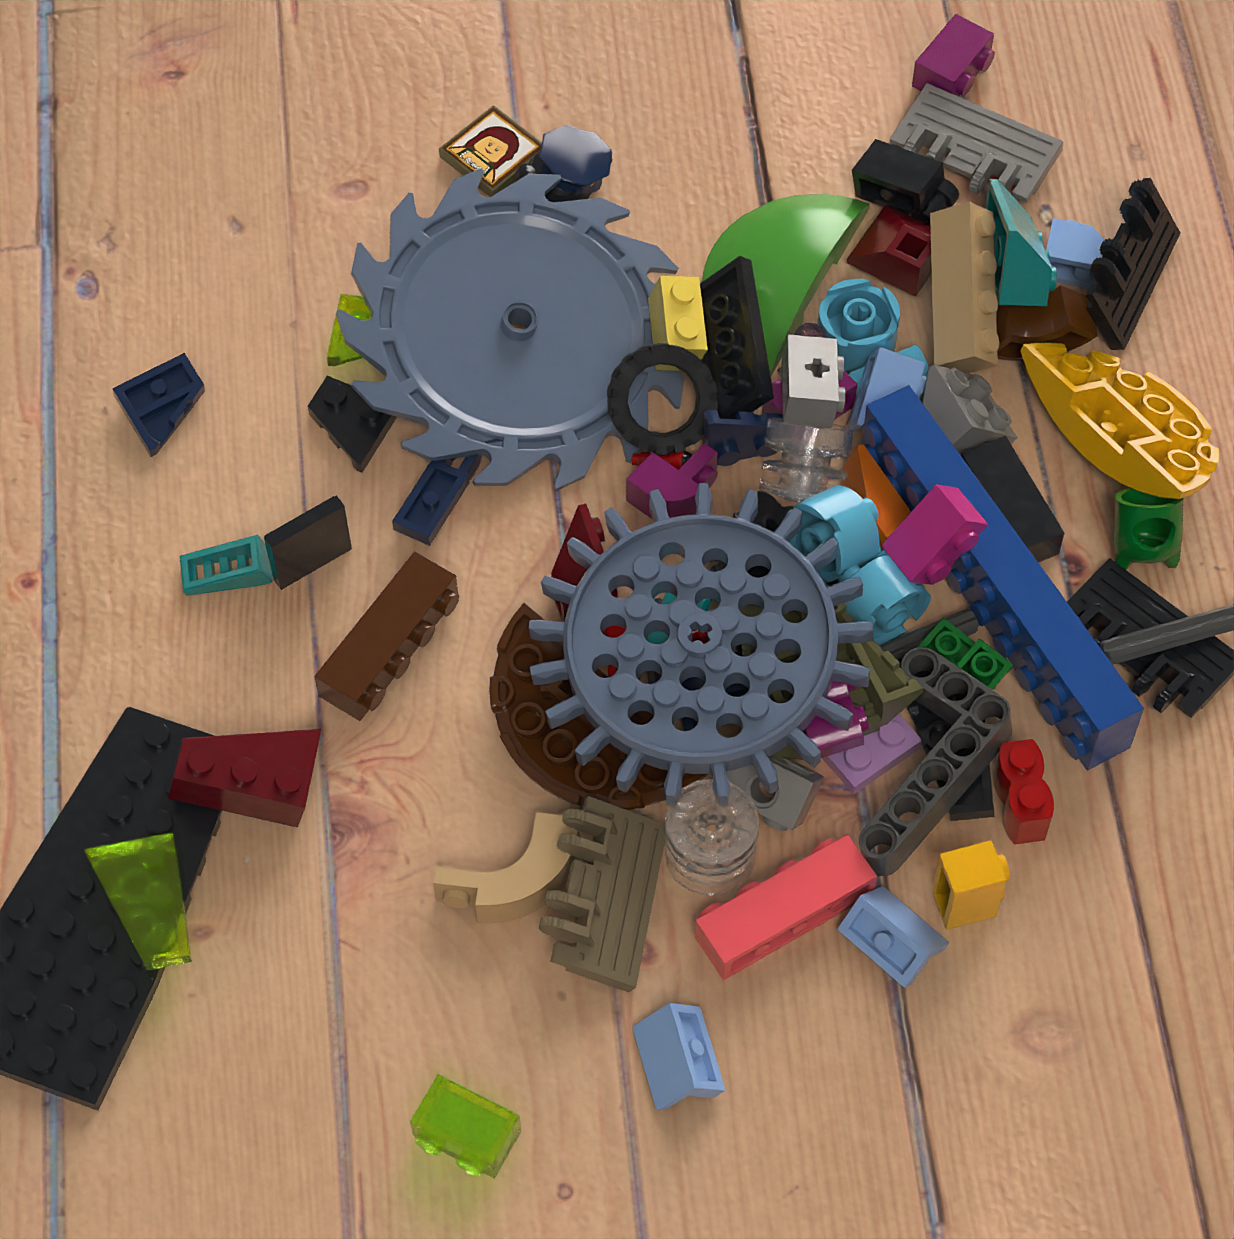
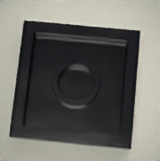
(308, 542)

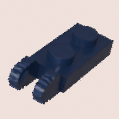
(434, 498)

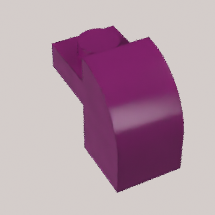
(675, 485)

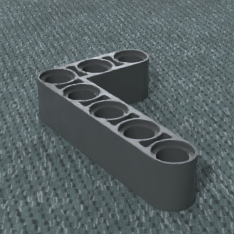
(941, 762)

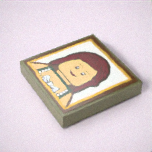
(495, 146)

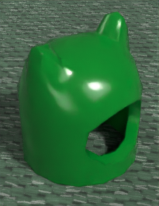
(1147, 528)

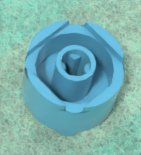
(860, 320)
(847, 519)
(886, 598)

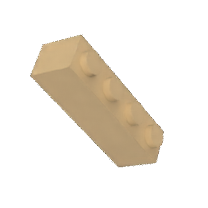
(964, 288)

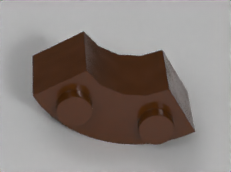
(1061, 321)

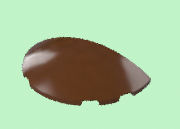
(549, 753)

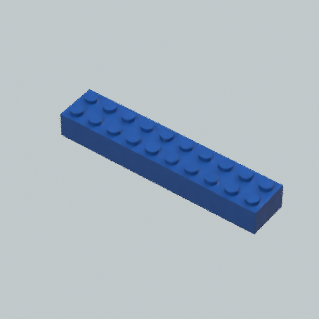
(1010, 589)

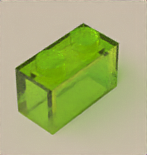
(465, 1127)

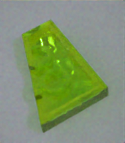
(147, 895)

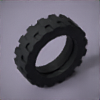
(618, 394)

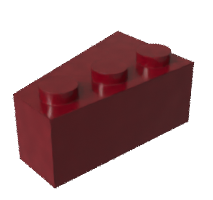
(248, 773)

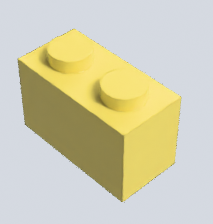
(678, 315)

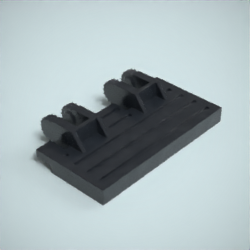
(1131, 264)
(1122, 604)

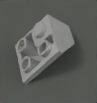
(965, 408)

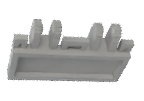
(977, 142)

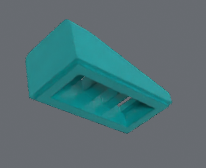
(244, 577)

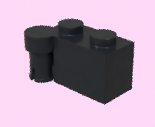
(903, 181)

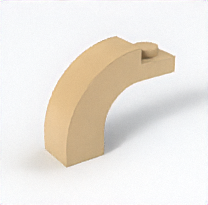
(515, 889)

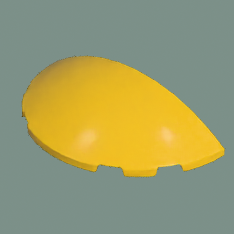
(1124, 422)

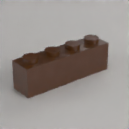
(387, 636)

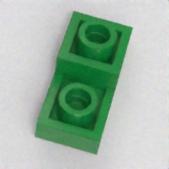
(972, 657)

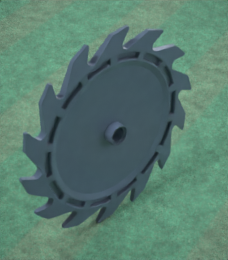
(448, 338)

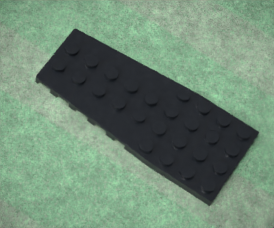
(66, 962)

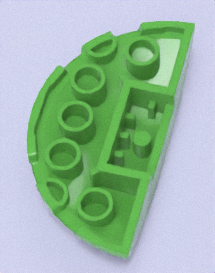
(790, 253)

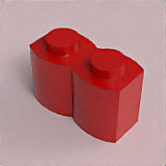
(1023, 791)

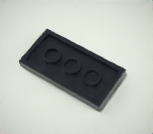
(735, 339)

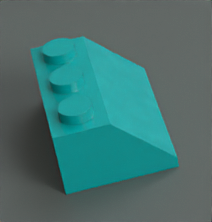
(1022, 262)

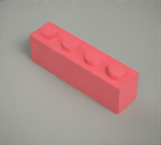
(783, 906)

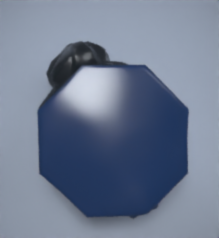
(577, 157)

